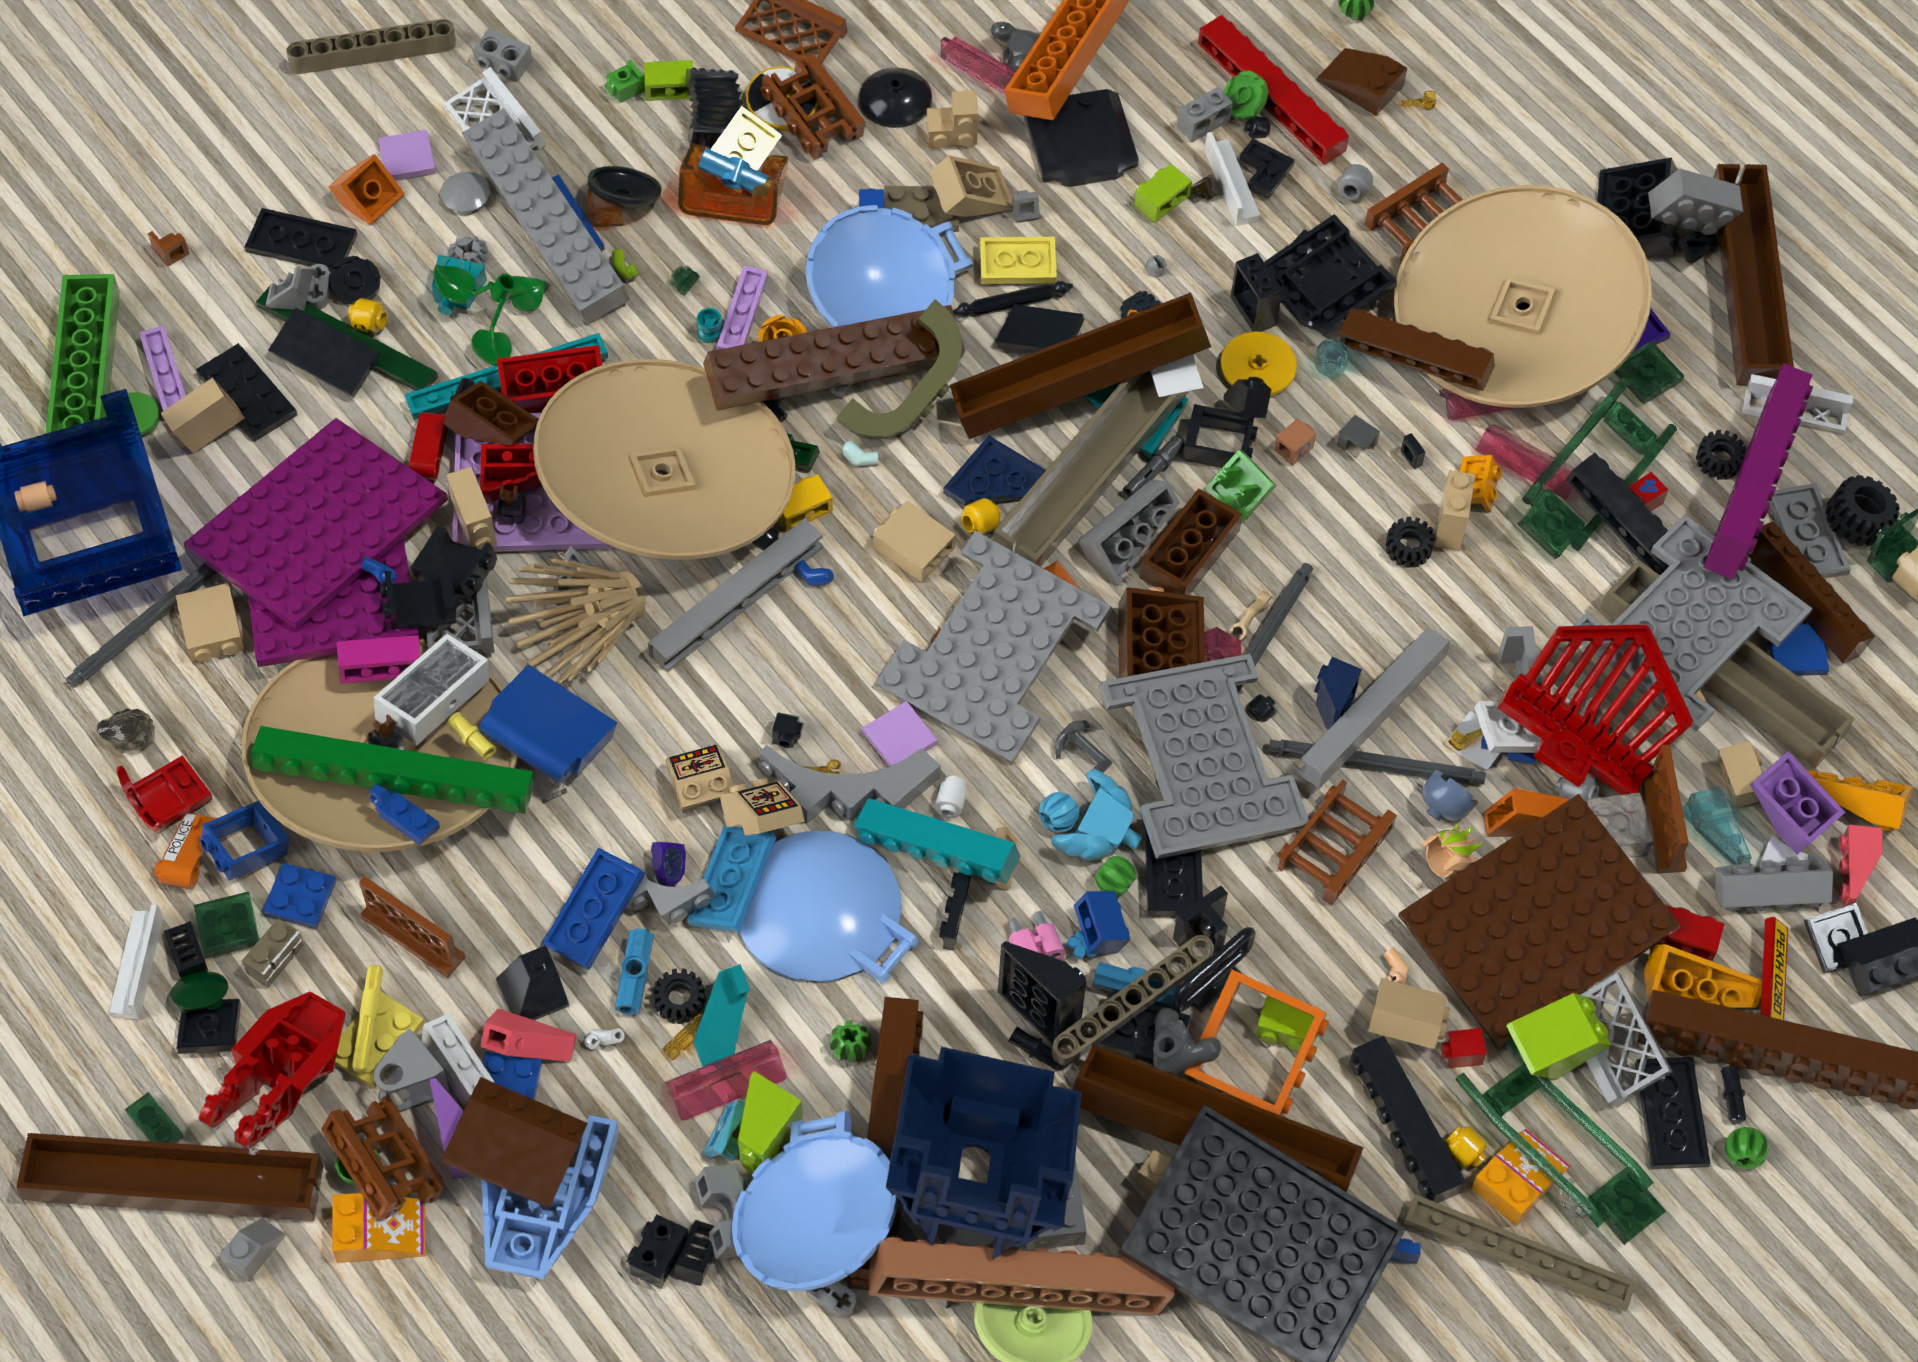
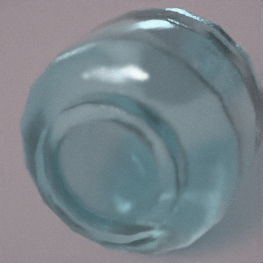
(1331, 358)

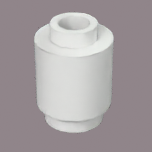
(951, 797)

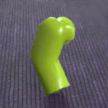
(620, 266)

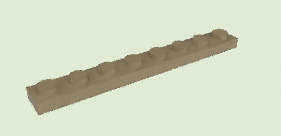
(1520, 1252)

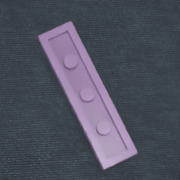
(743, 307)
(162, 366)

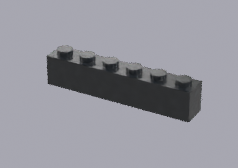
(1619, 508)
(1407, 1120)

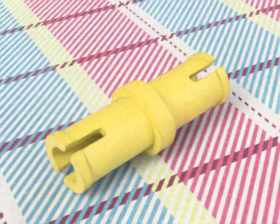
(471, 736)

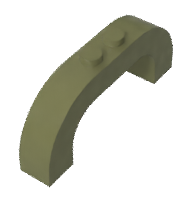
(919, 401)

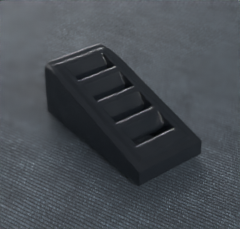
(190, 967)
(689, 1268)

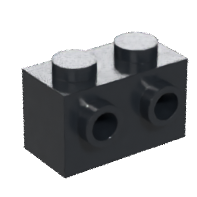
(657, 1250)

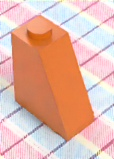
(1518, 811)

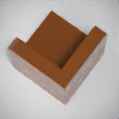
(170, 247)

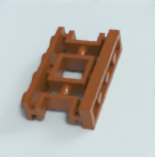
(827, 95)
(366, 1166)

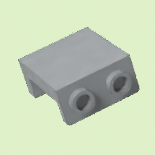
(1519, 648)

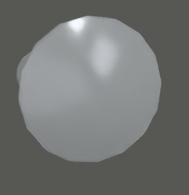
(465, 192)

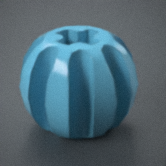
(1059, 812)

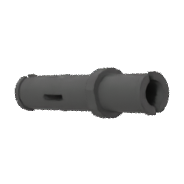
(1160, 460)

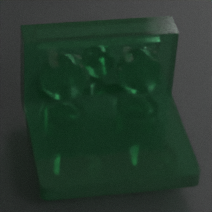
(1892, 543)

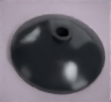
(895, 97)
(624, 186)

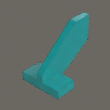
(722, 1016)

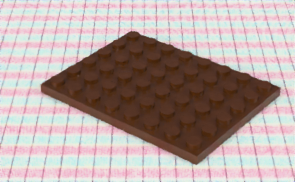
(1538, 919)

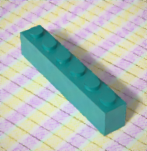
(937, 841)

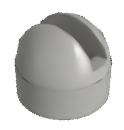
(1152, 267)

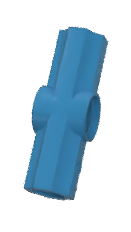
(732, 171)
(636, 957)
(1116, 978)

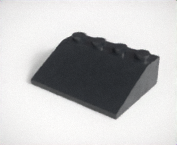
(1626, 195)
(1041, 989)

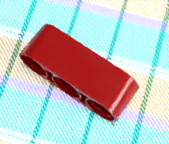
(428, 445)

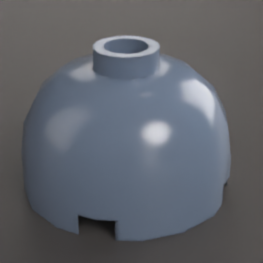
(1447, 798)

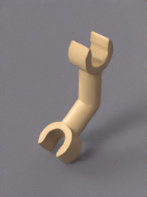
(1251, 611)

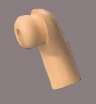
(1399, 968)

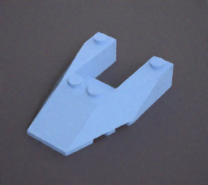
(530, 1237)

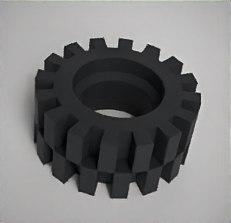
(1717, 466)
(1411, 529)
(679, 1011)

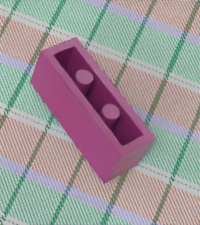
(376, 658)

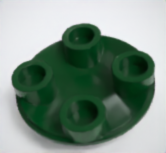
(199, 991)

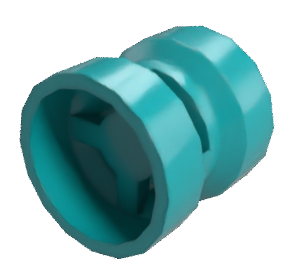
(709, 325)

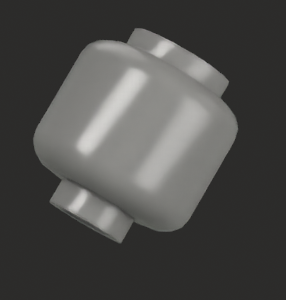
(1355, 182)
(1587, 789)

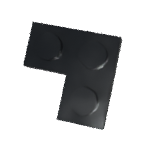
(1270, 165)

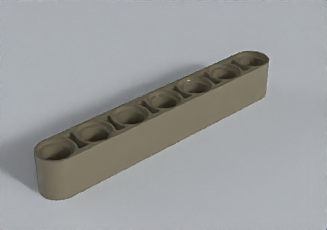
(371, 46)
(1126, 1011)

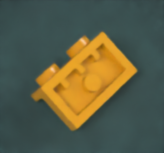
(1486, 477)

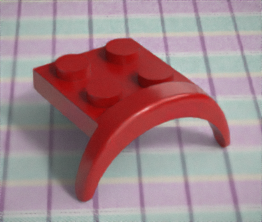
(165, 793)

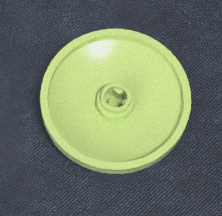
(1033, 1332)

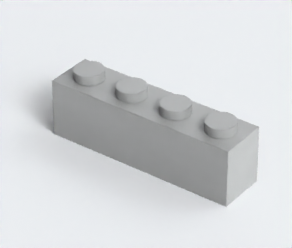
(1127, 529)
(1774, 884)

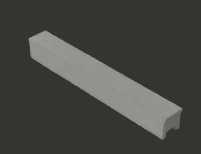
(735, 595)
(1373, 707)

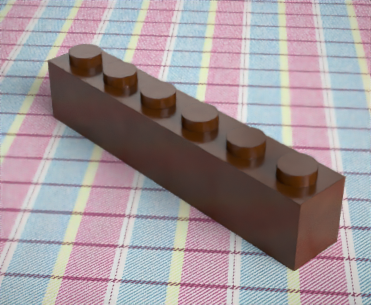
(1417, 349)
(1830, 614)

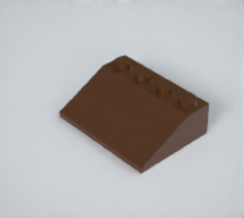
(1159, 631)
(514, 1142)

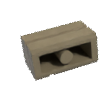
(272, 952)

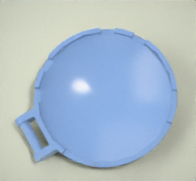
(881, 265)
(826, 910)
(814, 1207)

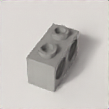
(503, 55)
(1204, 114)

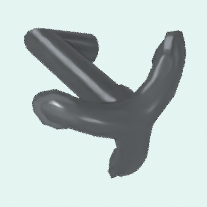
(1072, 732)

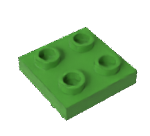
(1241, 484)

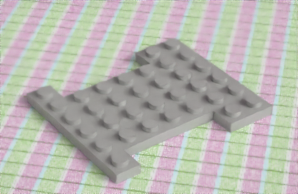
(1702, 615)
(992, 649)
(1204, 758)

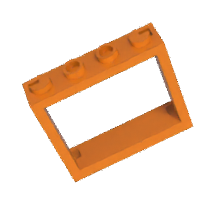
(1305, 1053)

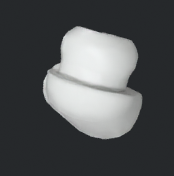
(603, 1037)

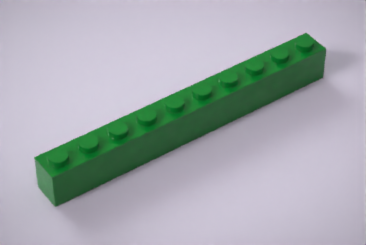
(392, 769)

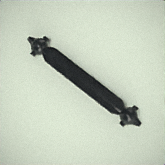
(1008, 299)

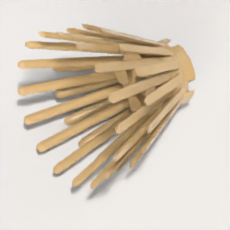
(605, 602)

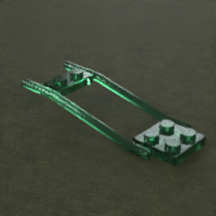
(1552, 521)
(1621, 1202)

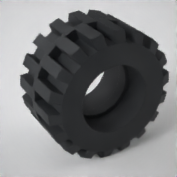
(1861, 509)

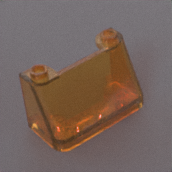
(709, 198)

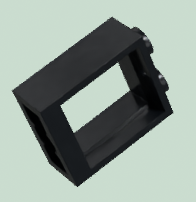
(1256, 289)
(1221, 420)

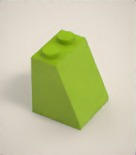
(1559, 1036)
(766, 1121)

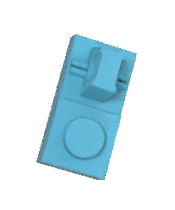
(721, 1140)

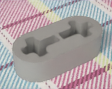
(322, 287)
(828, 1301)

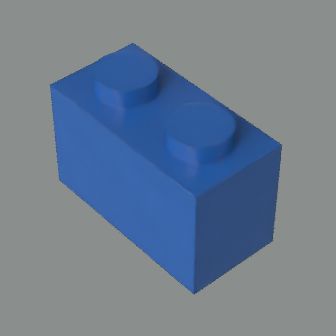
(1102, 922)

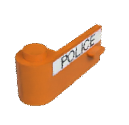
(181, 860)

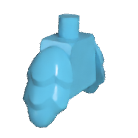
(1104, 823)

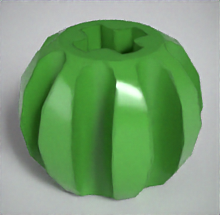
(1356, 8)
(1116, 875)
(850, 1041)
(1746, 1148)

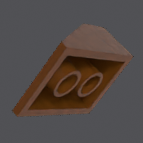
(1365, 78)
(488, 416)

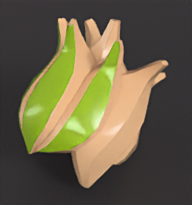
(1450, 851)

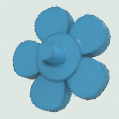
(1079, 946)

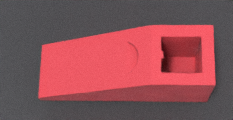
(1860, 854)
(526, 1038)

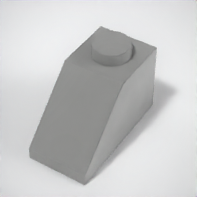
(251, 1248)

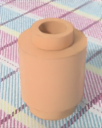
(35, 497)

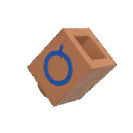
(1295, 441)

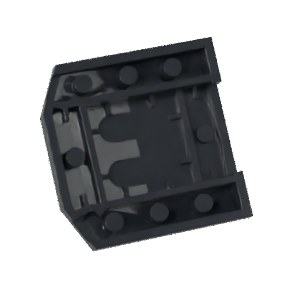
(1084, 141)
(1327, 276)

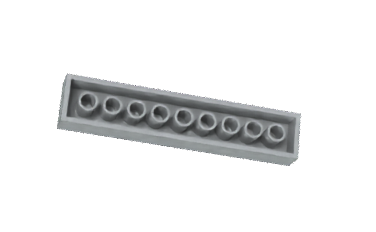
(546, 216)

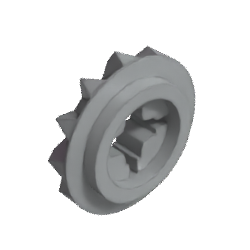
(479, 249)

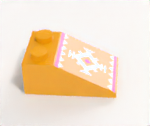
(1514, 1182)
(362, 1237)

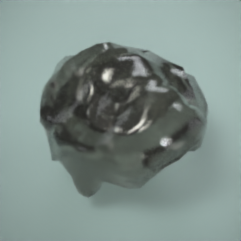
(128, 730)

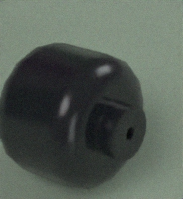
(1257, 127)
(767, 539)
(1262, 707)

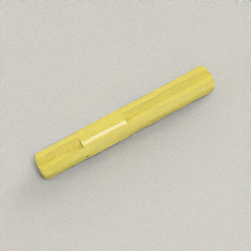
(367, 1018)

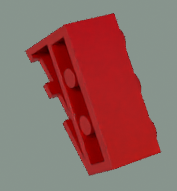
(509, 467)

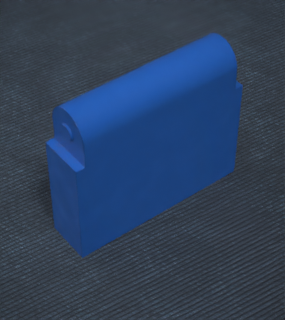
(547, 725)

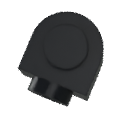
(786, 730)

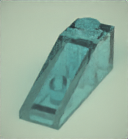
(1717, 824)

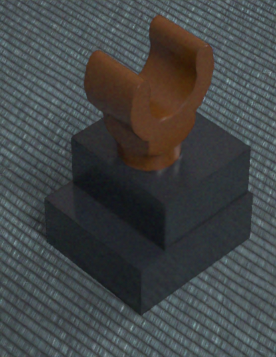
(511, 505)
(386, 734)

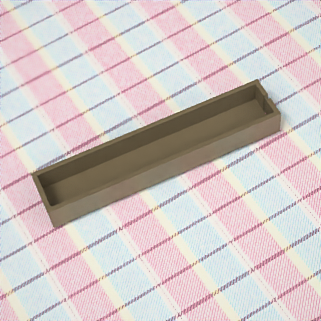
(1085, 469)
(1757, 686)

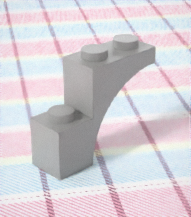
(672, 902)

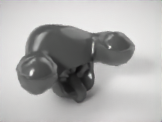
(1018, 41)
(1175, 1046)

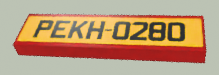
(1774, 968)

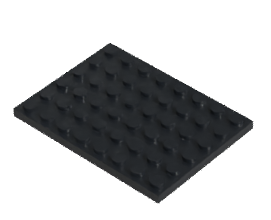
(1262, 1240)

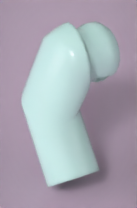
(858, 456)

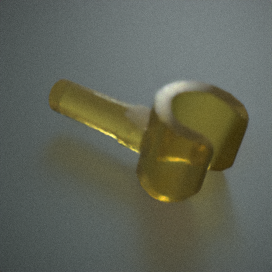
(1427, 102)
(1459, 741)
(832, 764)

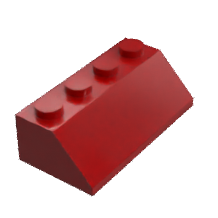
(536, 377)

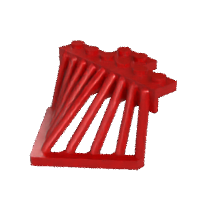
(1570, 740)

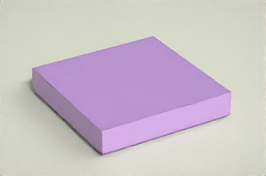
(407, 155)
(899, 734)

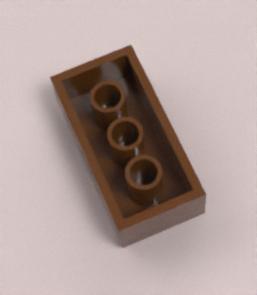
(1191, 544)

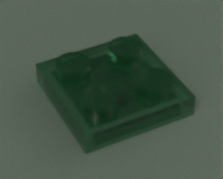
(1649, 372)
(226, 924)

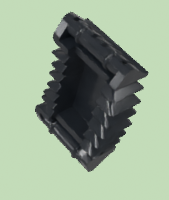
(713, 104)

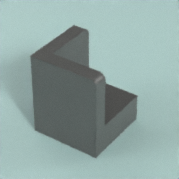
(1359, 433)

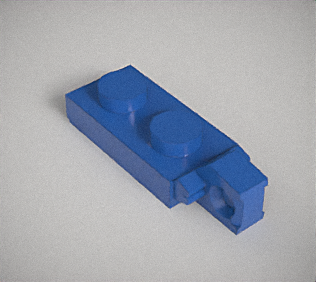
(403, 814)

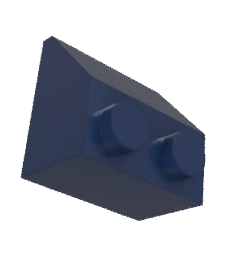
(1336, 690)

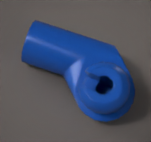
(377, 569)
(815, 576)

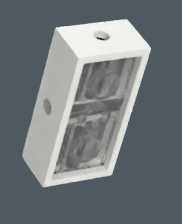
(432, 688)

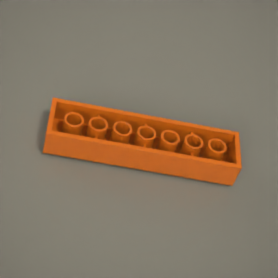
(1061, 56)

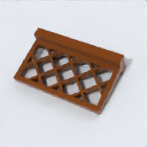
(805, 12)
(1665, 814)
(409, 929)

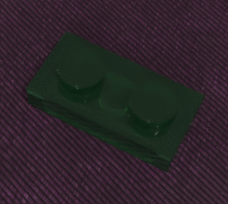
(153, 1120)

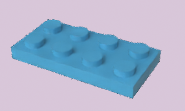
(734, 877)

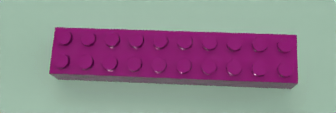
(1759, 472)

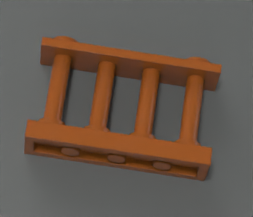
(1401, 200)
(1348, 865)

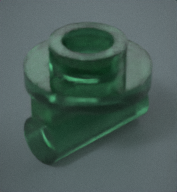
(684, 279)

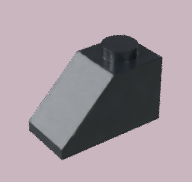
(1249, 397)

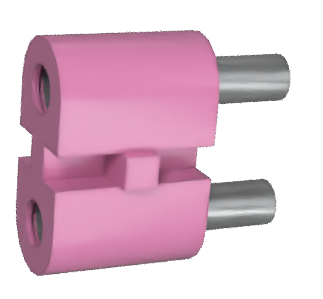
(1042, 939)

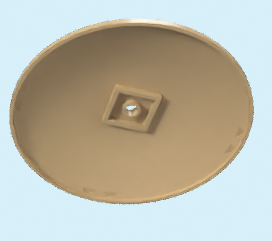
(1538, 248)
(633, 417)
(312, 701)

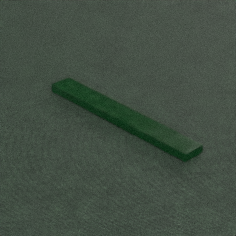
(390, 362)

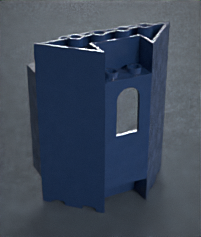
(997, 1108)

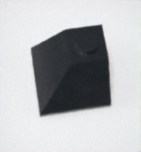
(533, 985)

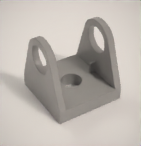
(413, 1073)

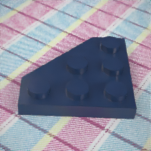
(993, 474)

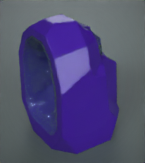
(668, 862)

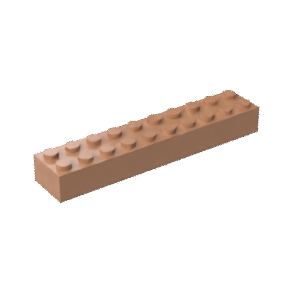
(1015, 1277)

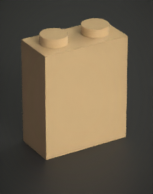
(201, 416)
(471, 508)
(1454, 510)
(913, 541)
(210, 623)
(1409, 1014)

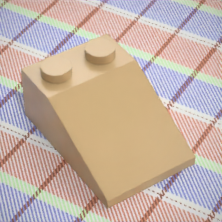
(970, 187)

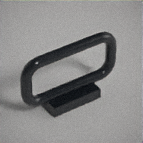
(1209, 979)

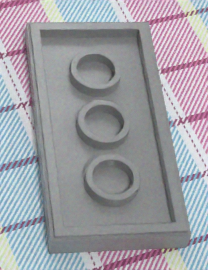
(1803, 520)

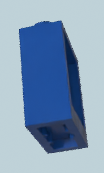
(266, 826)

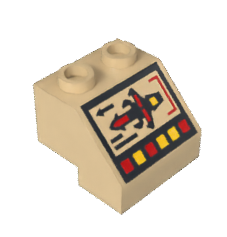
(699, 776)
(760, 807)

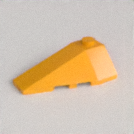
(1878, 802)
(1699, 979)

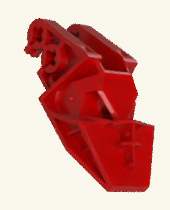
(284, 1051)

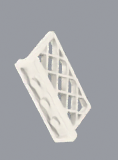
(502, 98)

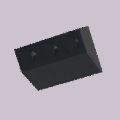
(1883, 956)

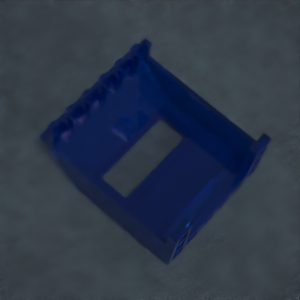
(91, 471)

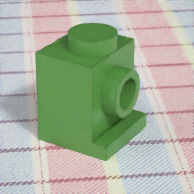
(625, 82)

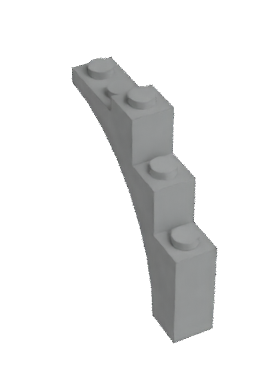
(849, 792)

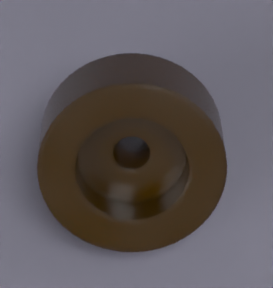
(1205, 186)

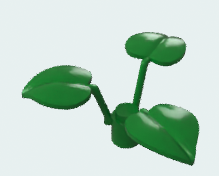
(525, 294)

